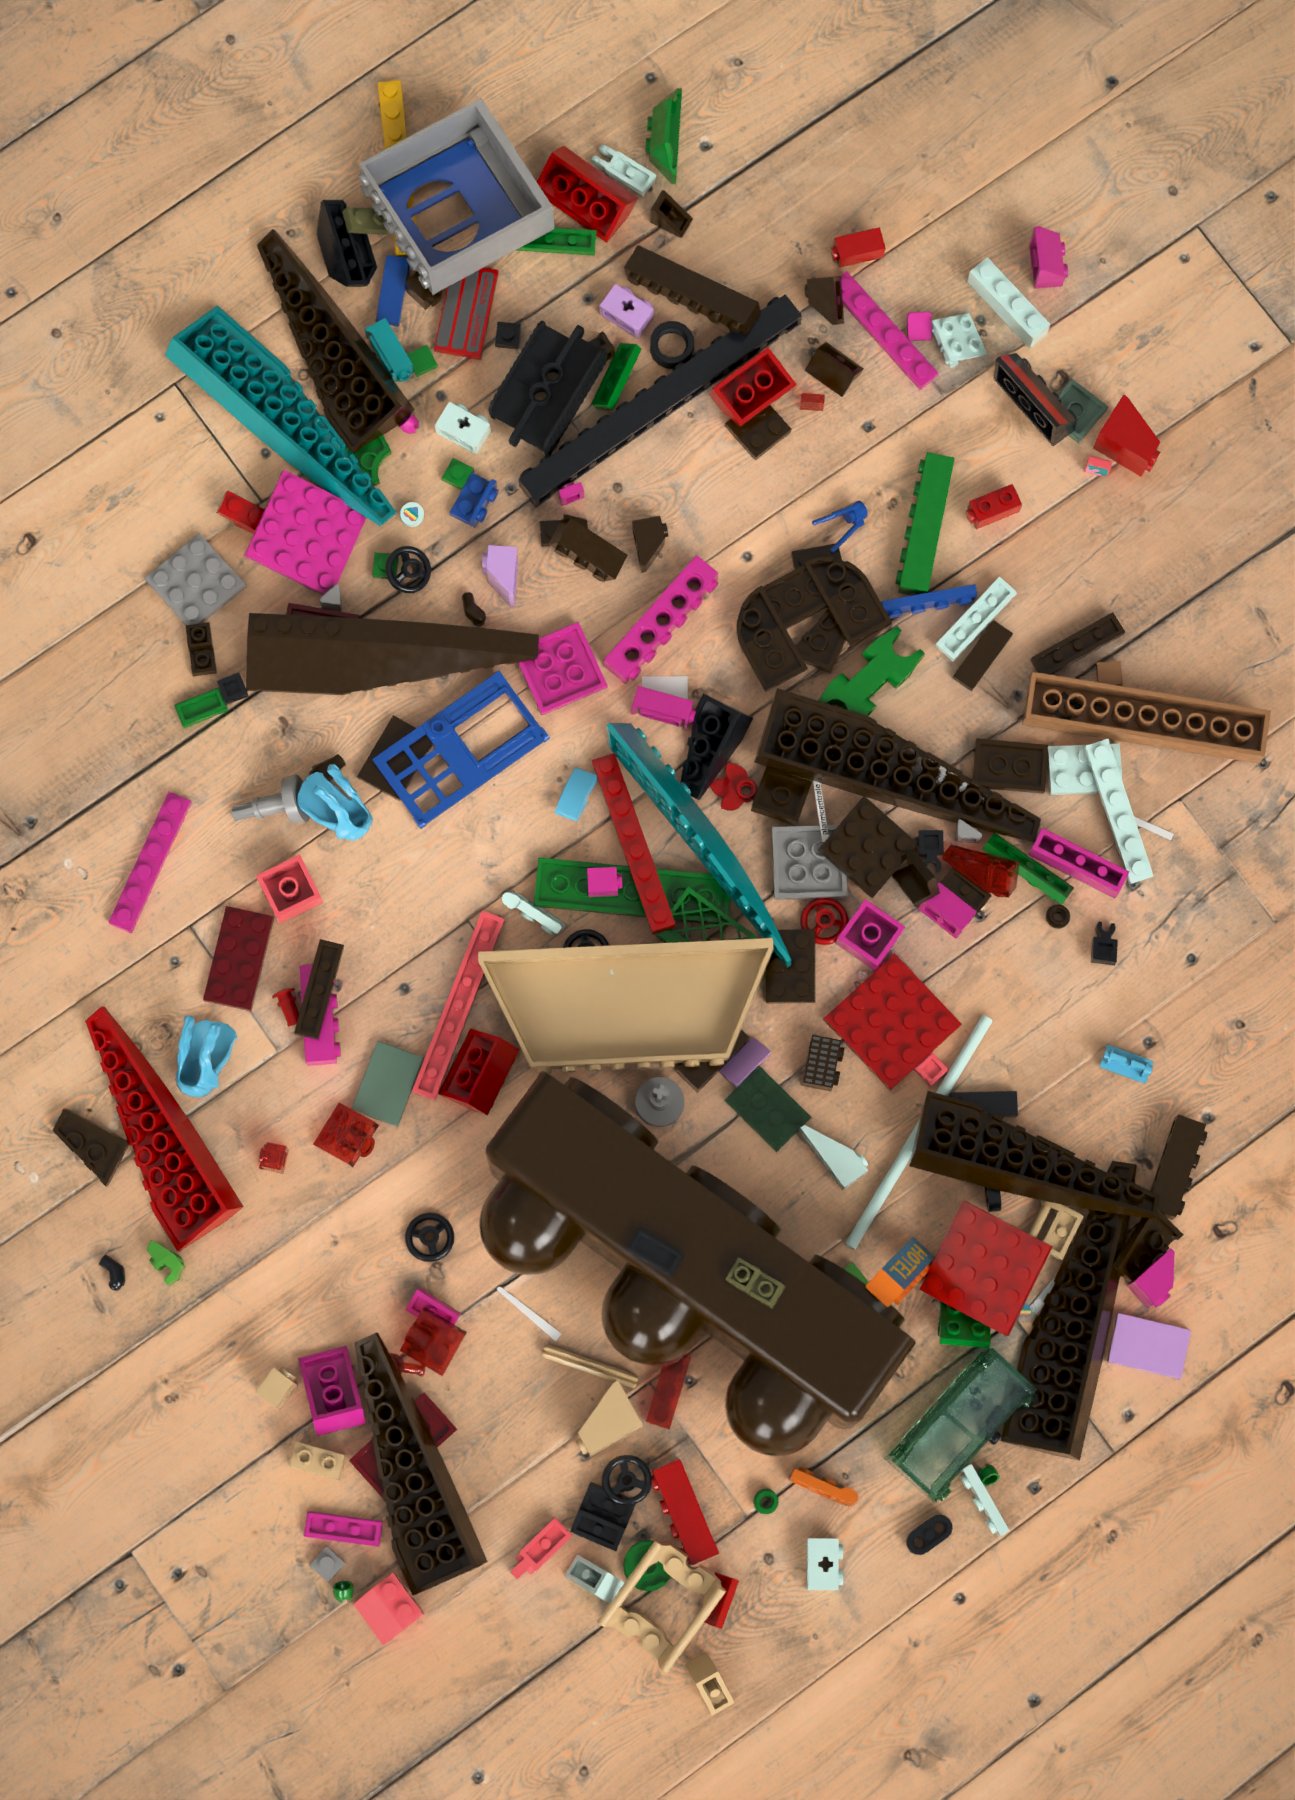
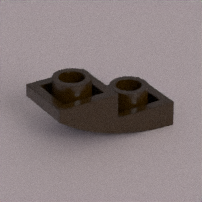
(201, 649)

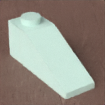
(838, 1159)

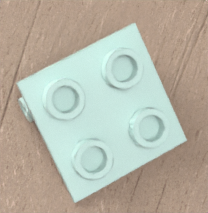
(958, 338)

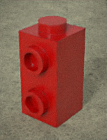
(858, 247)
(993, 506)

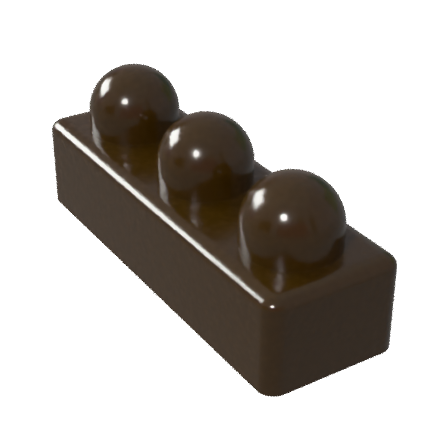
(589, 1174)

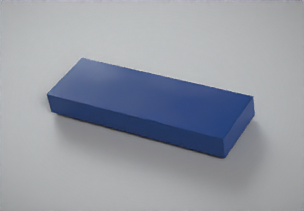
(392, 290)

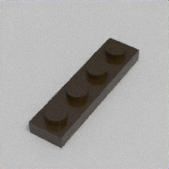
(1078, 645)
(319, 989)

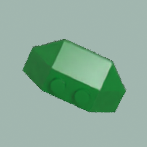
(665, 135)

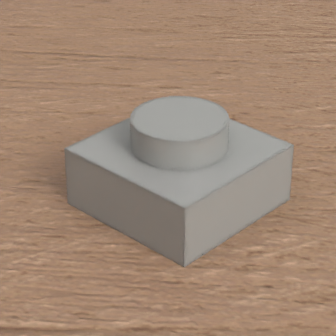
(327, 1564)

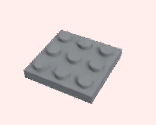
(195, 582)
(800, 868)

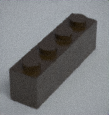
(1176, 1164)

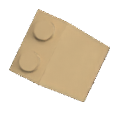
(609, 1422)

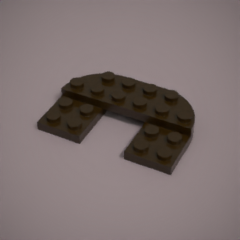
(794, 598)

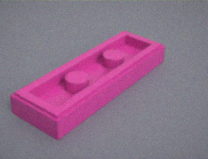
(343, 1528)

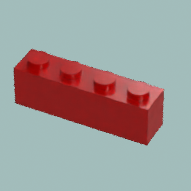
(684, 1511)

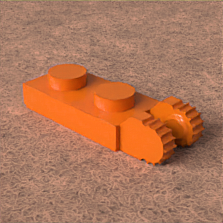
(824, 1487)

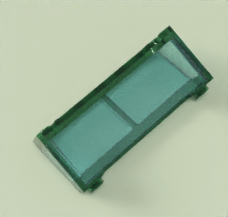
(960, 1423)

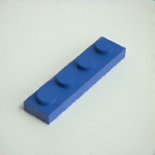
(938, 599)

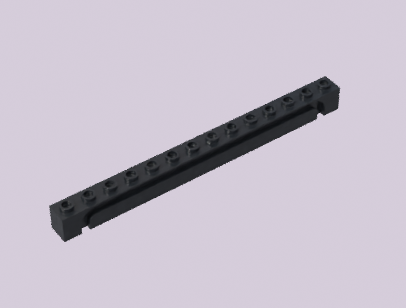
(657, 402)

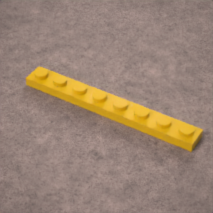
(393, 125)

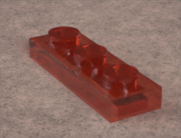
(668, 1392)

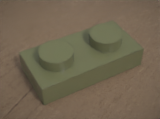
(363, 221)

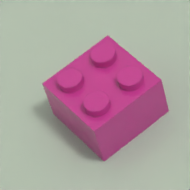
(870, 935)

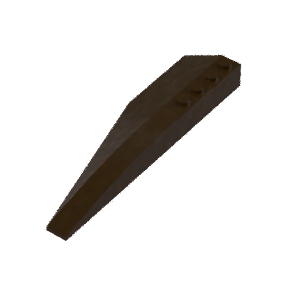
(366, 654)
(874, 762)
(1070, 1337)

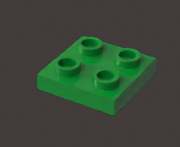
(961, 1329)

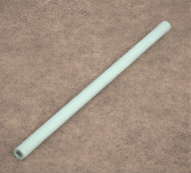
(906, 1151)

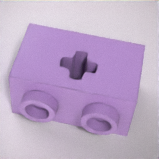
(633, 320)

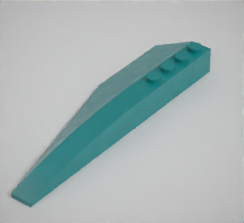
(273, 407)
(692, 825)

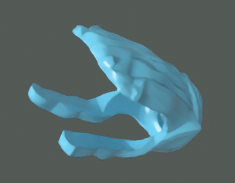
(331, 807)
(202, 1055)

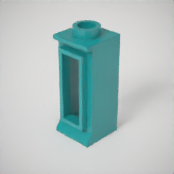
(389, 350)

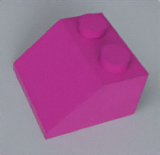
(1047, 258)
(1155, 1281)

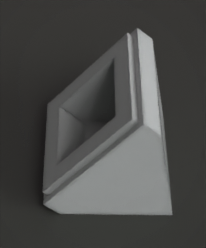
(332, 599)

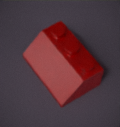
(752, 387)
(479, 1071)

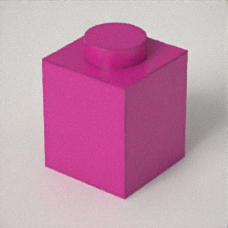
(603, 881)

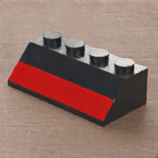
(1034, 398)

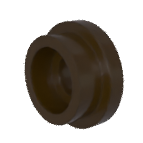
(1063, 911)

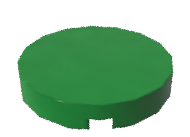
(654, 1576)

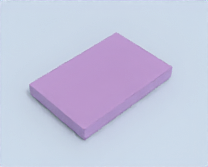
(1149, 1346)

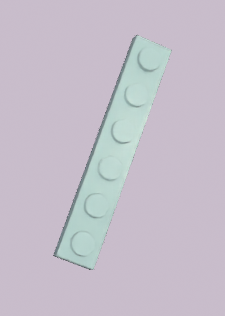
(1118, 811)

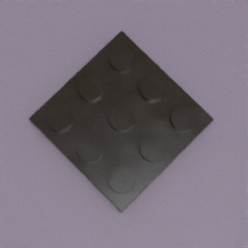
(867, 847)

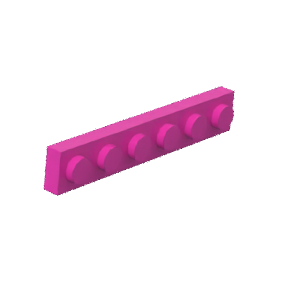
(886, 333)
(150, 862)

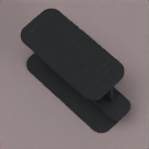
(545, 420)

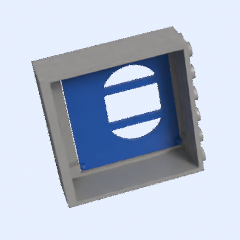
(450, 154)

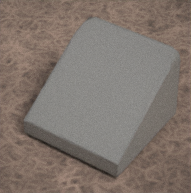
(966, 833)

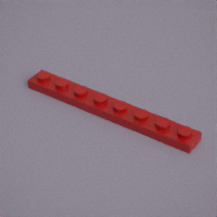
(633, 844)

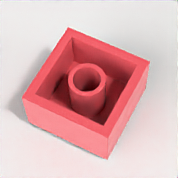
(289, 889)

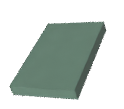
(387, 1084)

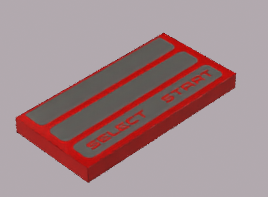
(467, 314)

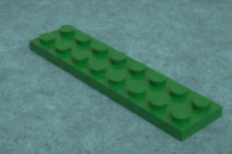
(565, 887)

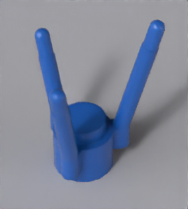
(852, 514)

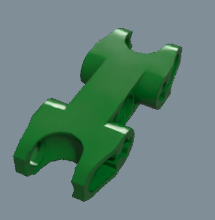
(881, 668)

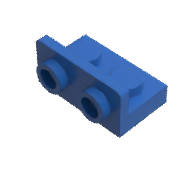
(473, 500)

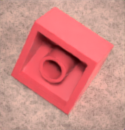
(388, 1608)

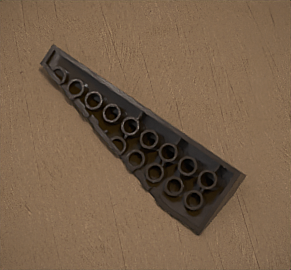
(348, 377)
(982, 1149)
(423, 1506)

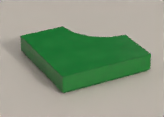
(371, 457)

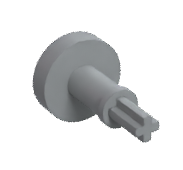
(274, 804)
(659, 1102)

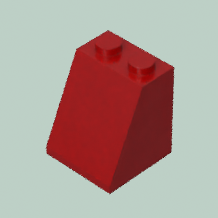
(1128, 439)

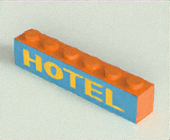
(901, 1273)

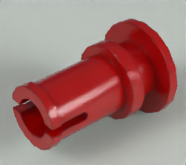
(288, 1006)

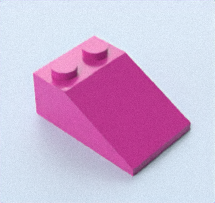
(331, 1391)

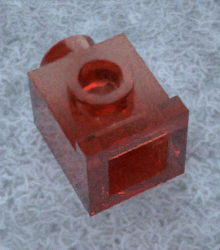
(273, 1157)

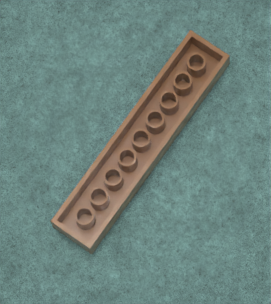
(1147, 717)

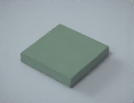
(1085, 406)

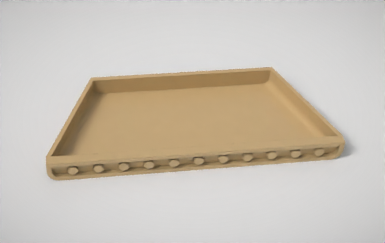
(655, 1009)

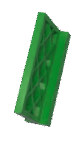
(673, 936)

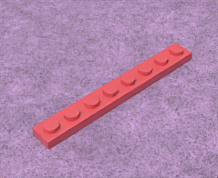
(457, 1007)

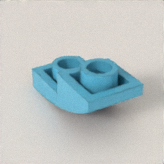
(575, 794)

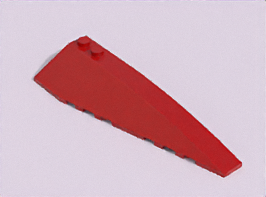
(177, 1168)

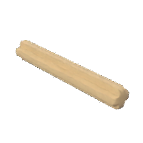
(590, 1366)

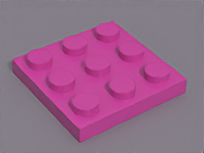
(563, 670)

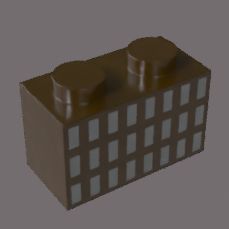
(822, 1063)

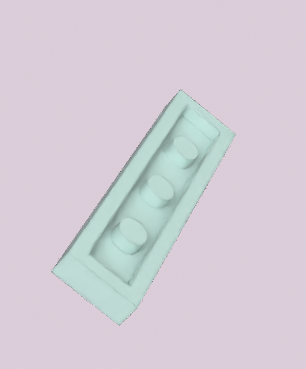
(976, 619)

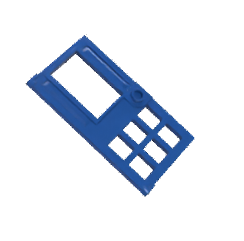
(455, 753)

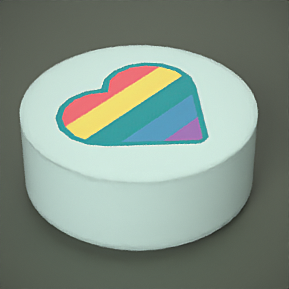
(412, 514)

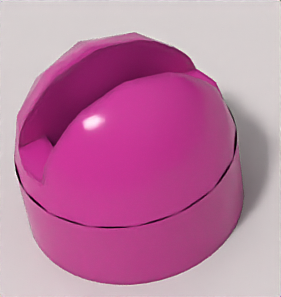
(409, 424)

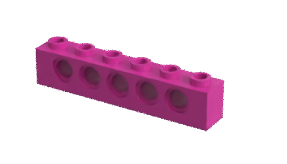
(695, 571)

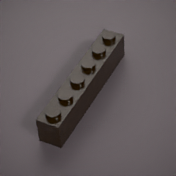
(692, 290)

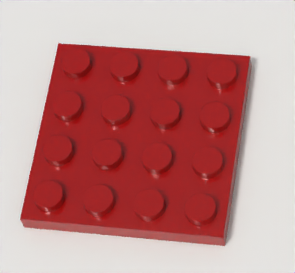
(892, 1021)
(985, 1268)

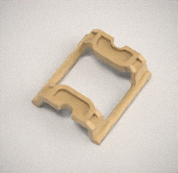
(635, 1623)

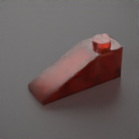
(987, 871)

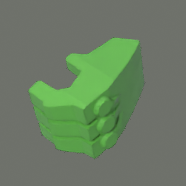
(163, 1257)

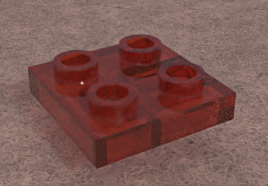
(347, 1135)
(433, 1341)

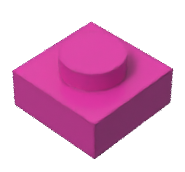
(570, 493)

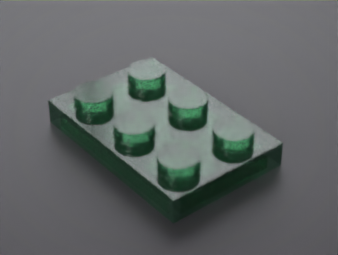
(767, 1109)

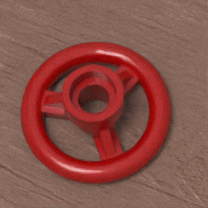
(821, 912)

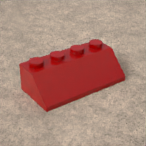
(585, 193)

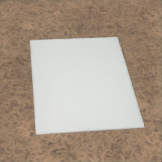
(670, 685)

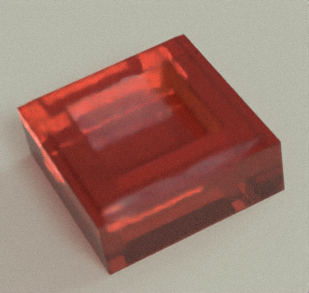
(812, 402)

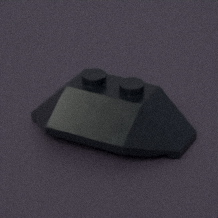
(345, 254)

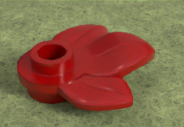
(730, 787)

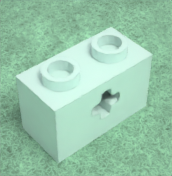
(469, 437)
(816, 1550)

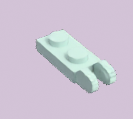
(624, 170)
(549, 922)

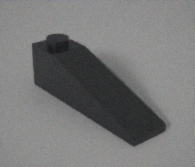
(713, 740)

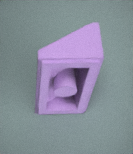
(745, 1062)

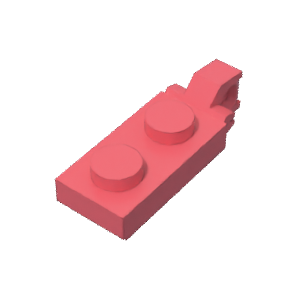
(541, 1548)

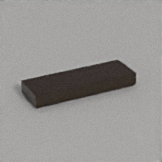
(982, 655)

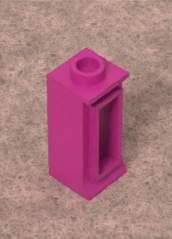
(663, 707)

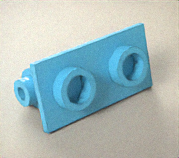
(1126, 1064)

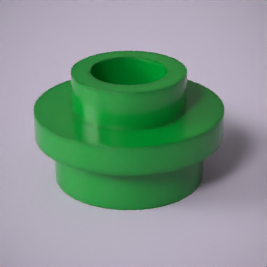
(765, 1493)

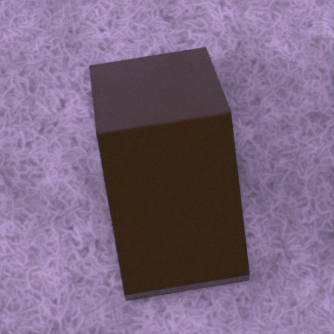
(669, 215)

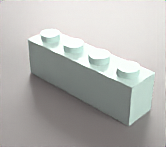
(1008, 302)

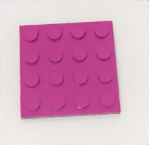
(305, 534)

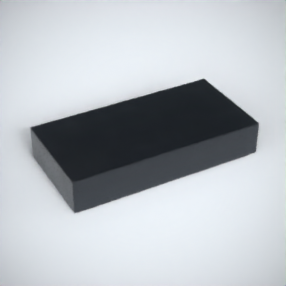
(655, 1252)

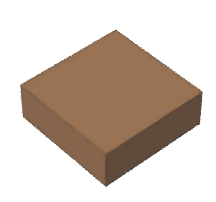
(1109, 673)

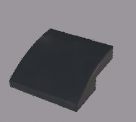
(601, 1518)

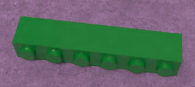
(926, 524)

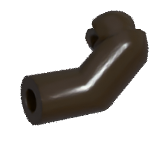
(472, 610)

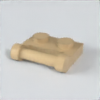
(1061, 1230)

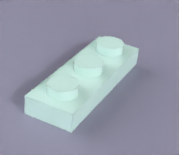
(983, 1501)

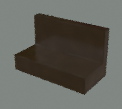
(833, 369)
(916, 880)

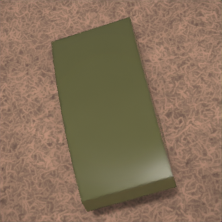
(755, 1283)

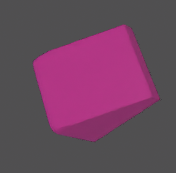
(919, 326)

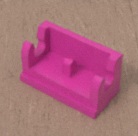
(948, 911)

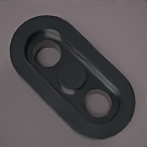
(929, 1535)

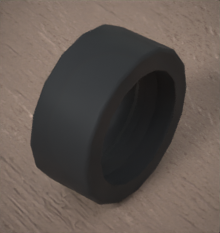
(671, 327)

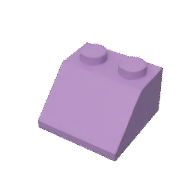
(501, 570)

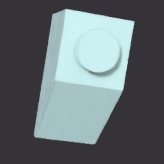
(593, 1579)

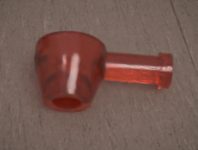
(407, 1367)

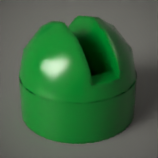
(988, 1475)
(343, 1590)

